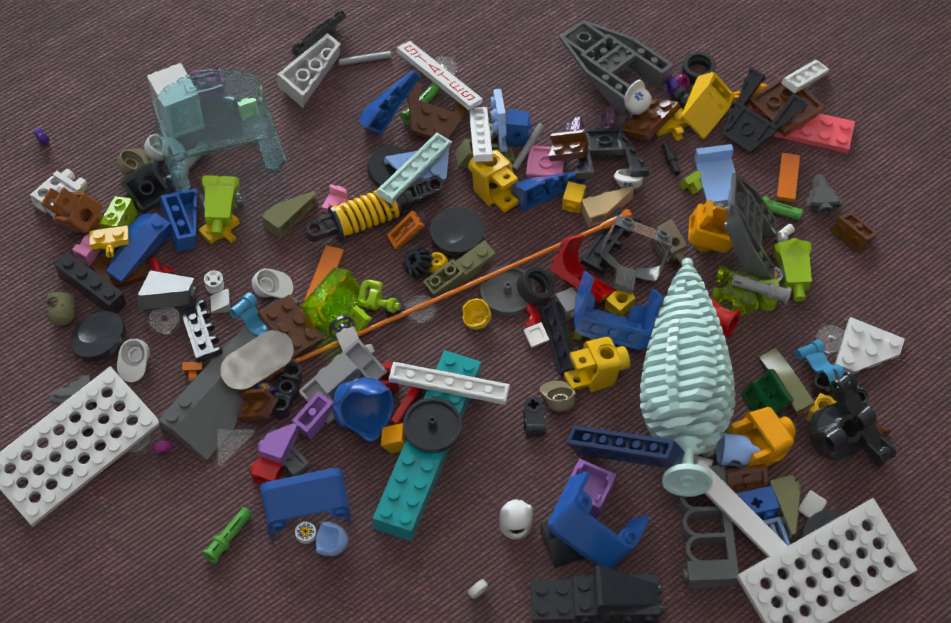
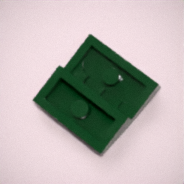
(767, 392)

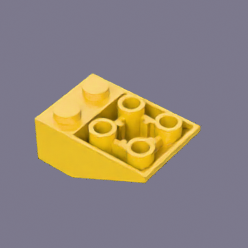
(707, 103)

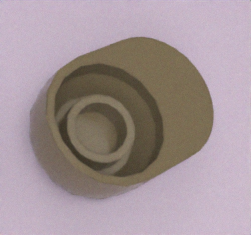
(131, 159)
(558, 395)

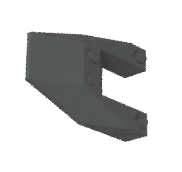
(606, 52)
(747, 224)

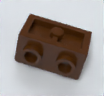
(568, 145)
(853, 231)
(257, 404)
(747, 478)

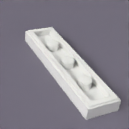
(805, 76)

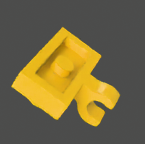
(674, 125)

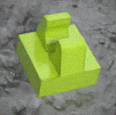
(692, 182)
(360, 318)

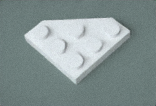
(866, 346)

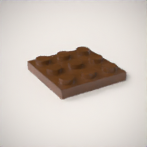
(772, 99)

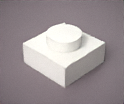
(536, 335)

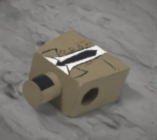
(678, 244)

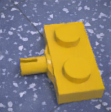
(205, 231)
(109, 239)

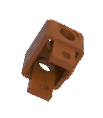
(82, 210)

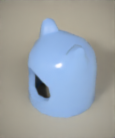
(735, 450)

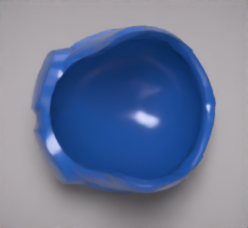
(363, 407)

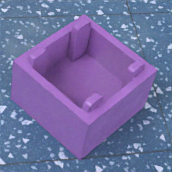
(598, 485)

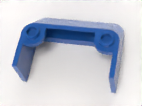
(625, 331)
(303, 497)
(586, 534)

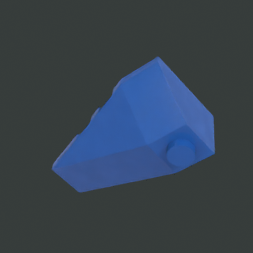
(382, 110)
(542, 189)
(145, 236)

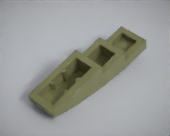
(801, 397)

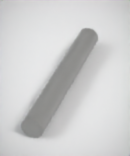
(364, 58)
(520, 158)

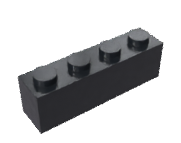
(90, 284)

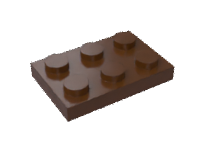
(652, 120)
(291, 320)

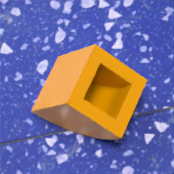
(393, 438)

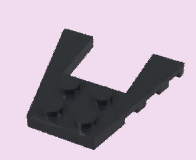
(751, 129)
(609, 143)

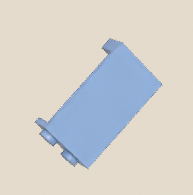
(717, 171)

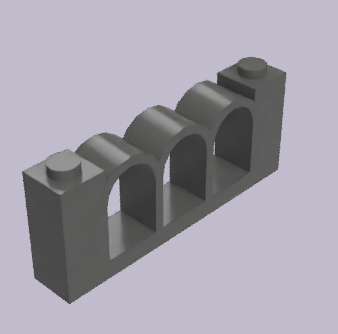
(708, 572)

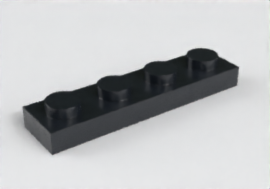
(558, 336)

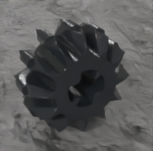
(418, 261)

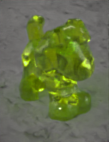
(742, 300)

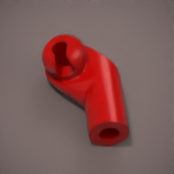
(155, 265)
(534, 318)

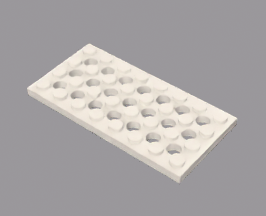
(57, 444)
(830, 558)

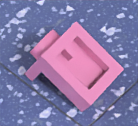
(336, 197)

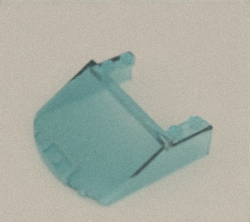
(213, 113)

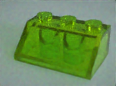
(332, 299)

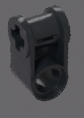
(534, 419)

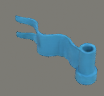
(248, 313)
(815, 356)

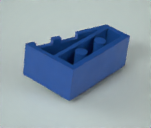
(180, 211)

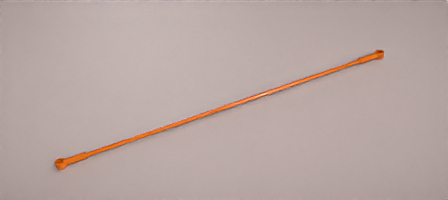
(604, 225)

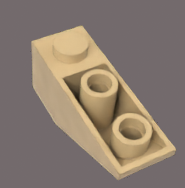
(602, 207)

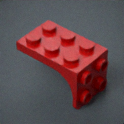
(569, 269)

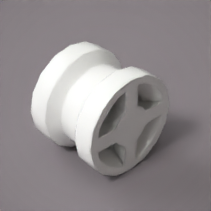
(214, 277)

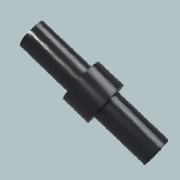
(671, 158)

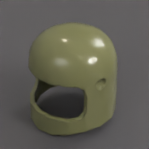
(64, 311)

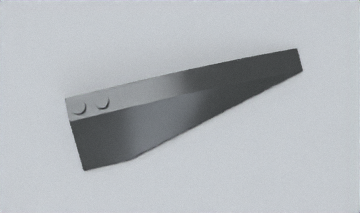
(206, 404)

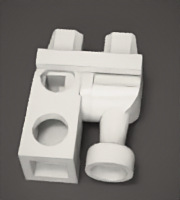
(57, 182)

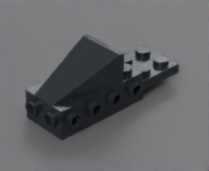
(597, 598)

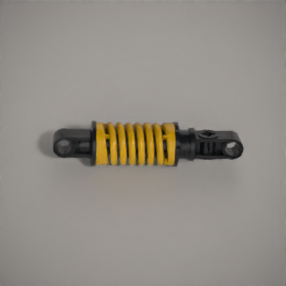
(370, 210)

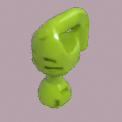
(375, 297)

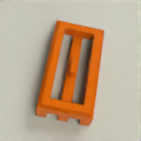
(406, 232)

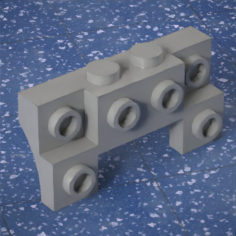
(343, 369)

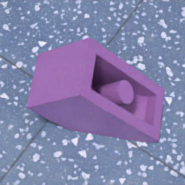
(313, 415)
(278, 444)

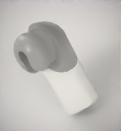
(783, 234)

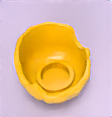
(476, 314)

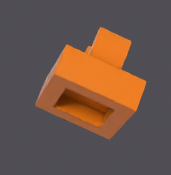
(193, 369)

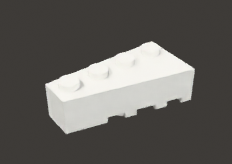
(309, 69)

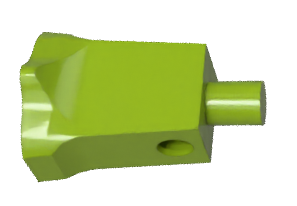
(219, 201)
(794, 264)

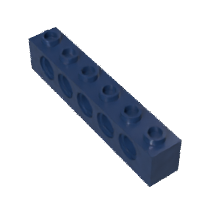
(625, 447)

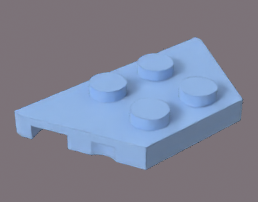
(498, 116)
(438, 168)

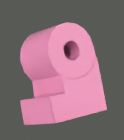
(85, 250)

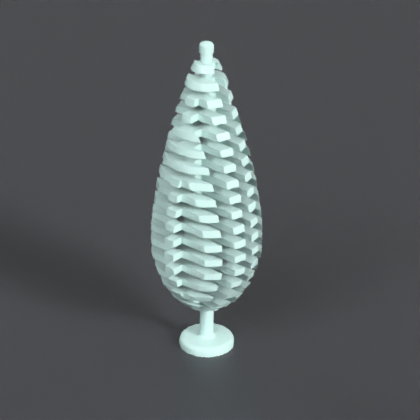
(687, 380)

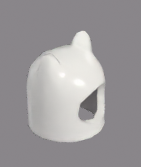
(516, 516)

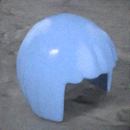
(331, 539)

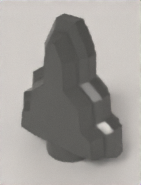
(822, 197)
(61, 395)

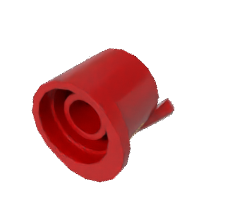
(728, 318)

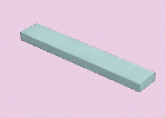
(413, 168)

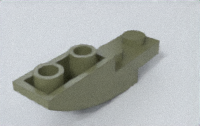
(460, 271)

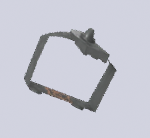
(624, 276)

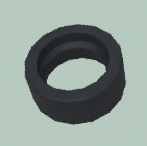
(697, 58)
(543, 278)

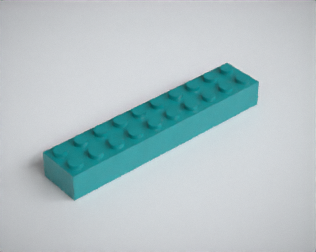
(418, 471)

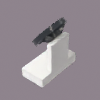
(346, 335)

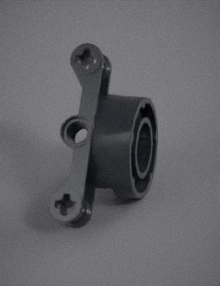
(856, 422)

